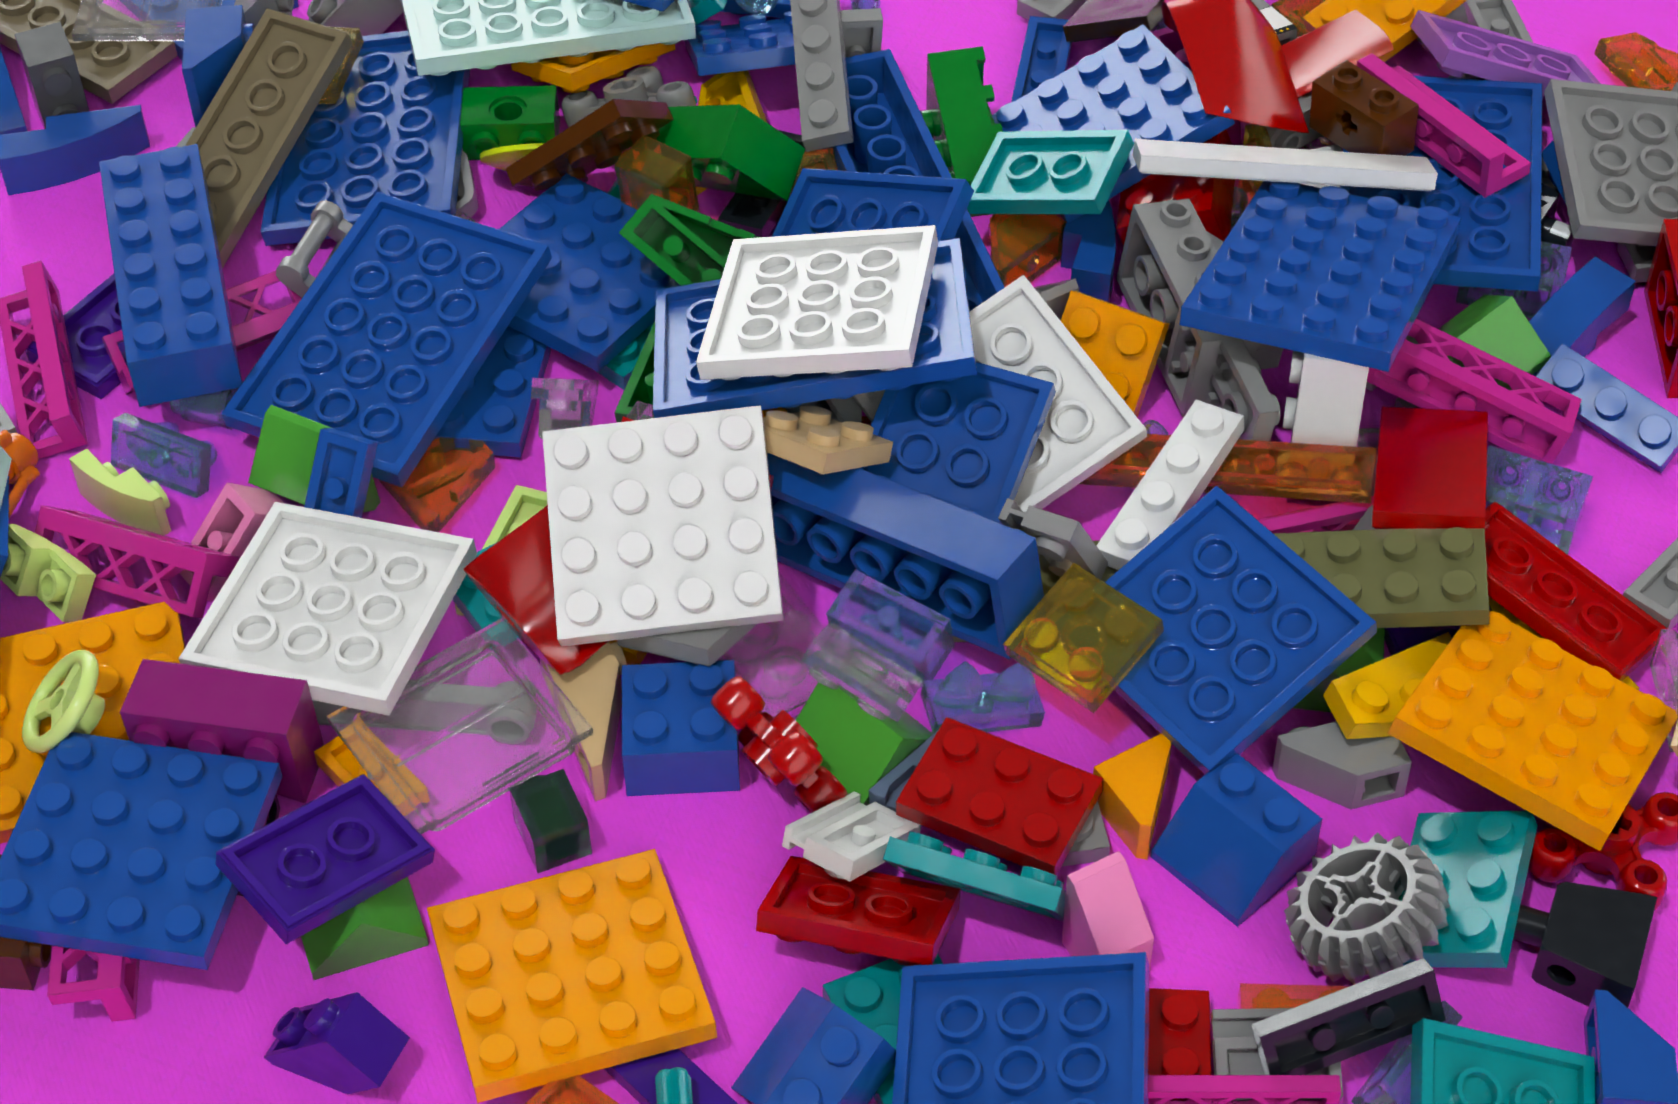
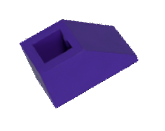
(338, 1043)

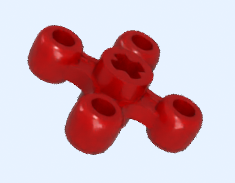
(777, 745)
(1656, 822)

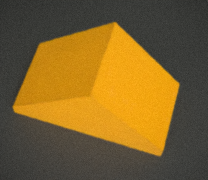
(1134, 791)

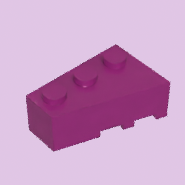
(227, 715)

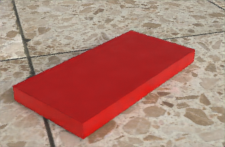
(1431, 469)
(1564, 597)

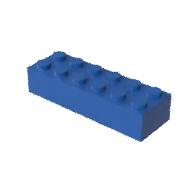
(169, 276)
(910, 541)

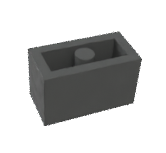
(51, 71)

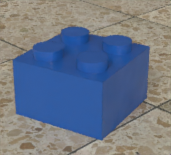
(672, 731)

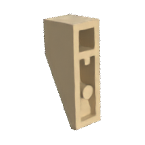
(598, 696)

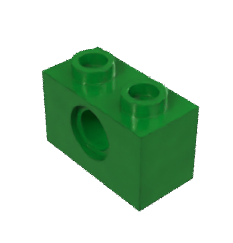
(507, 117)

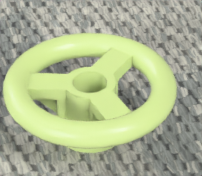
(70, 705)

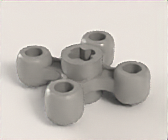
(639, 84)

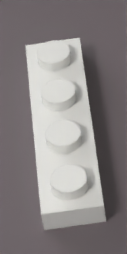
(1172, 480)

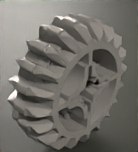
(1370, 923)

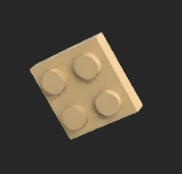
(822, 442)

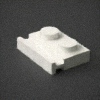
(847, 835)

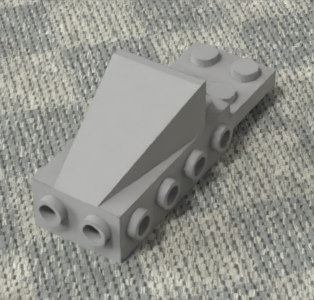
(1157, 271)

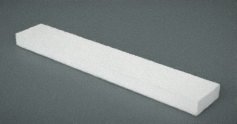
(1284, 165)

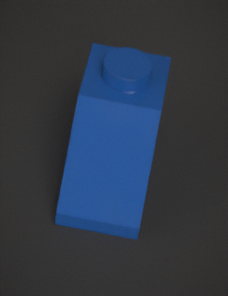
(1629, 1056)

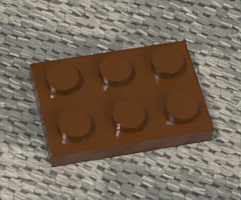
(590, 143)

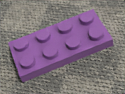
(1493, 55)

